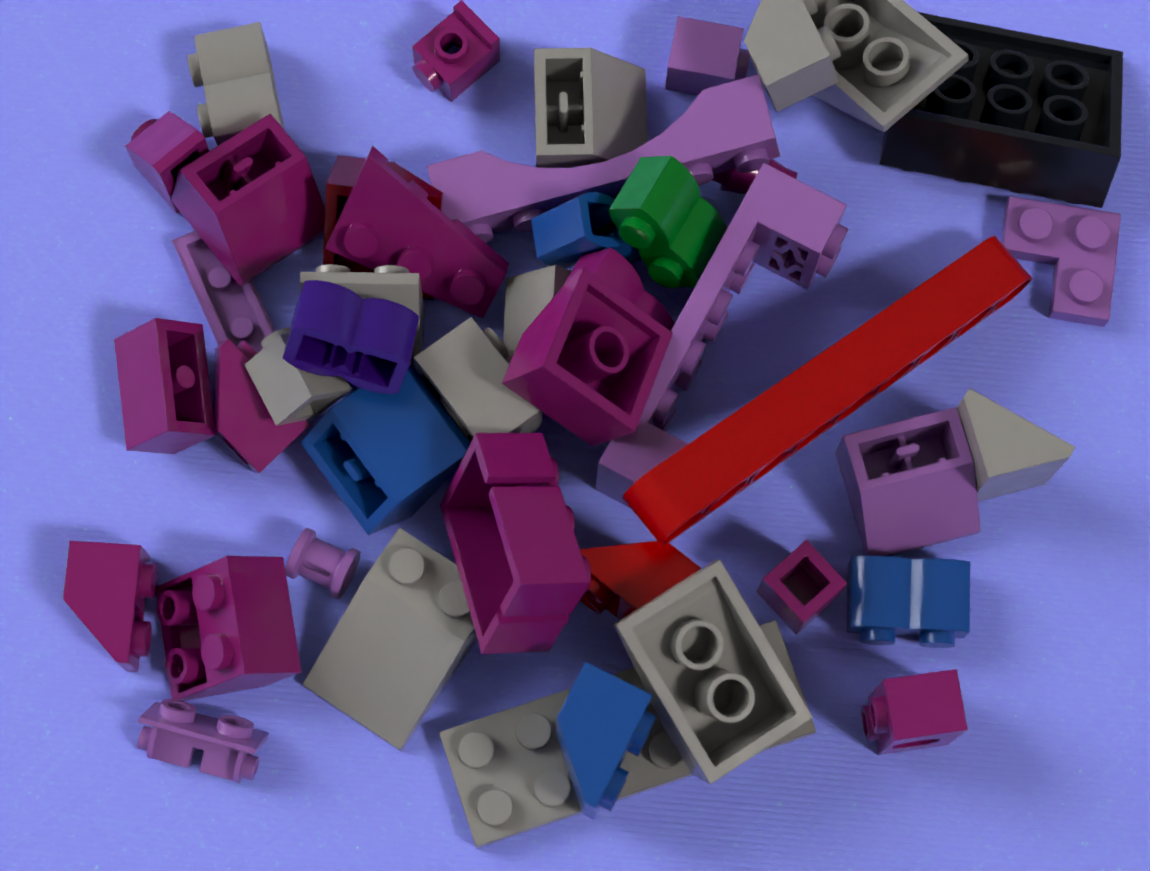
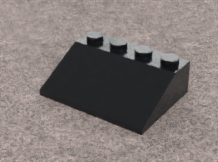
(1018, 116)

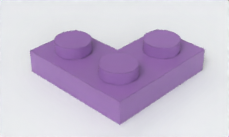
(1077, 243)

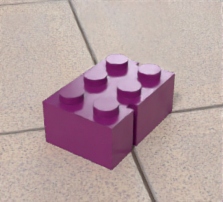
(514, 543)

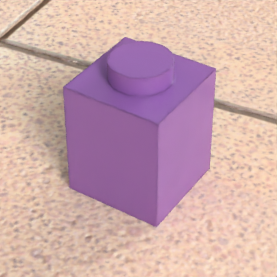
(705, 56)

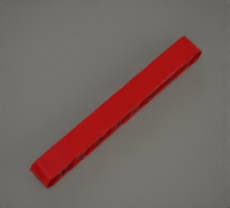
(824, 391)

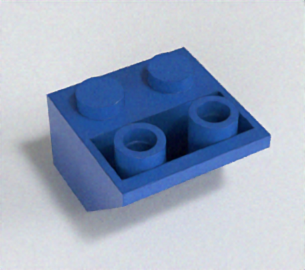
(387, 451)
(595, 732)

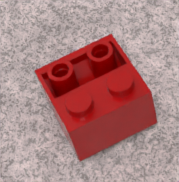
(632, 575)

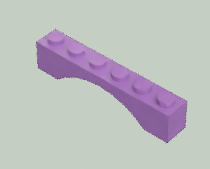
(718, 133)

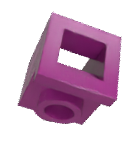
(455, 71)

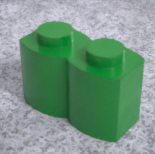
(667, 221)

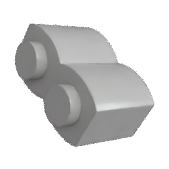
(236, 80)

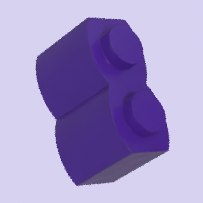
(351, 337)

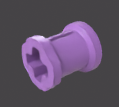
(322, 563)

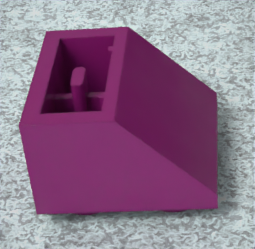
(252, 199)
(227, 627)

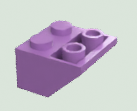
(910, 483)

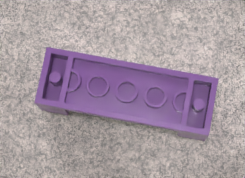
(777, 227)

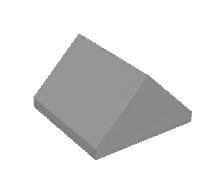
(1008, 449)

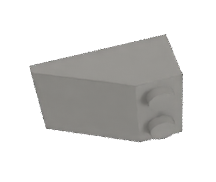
(886, 58)
(396, 641)
(711, 673)

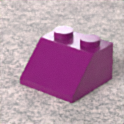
(589, 360)

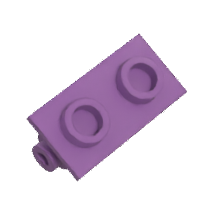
(180, 729)

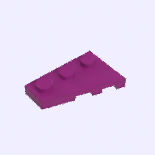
(396, 225)

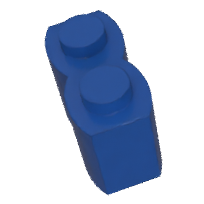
(578, 229)
(908, 598)

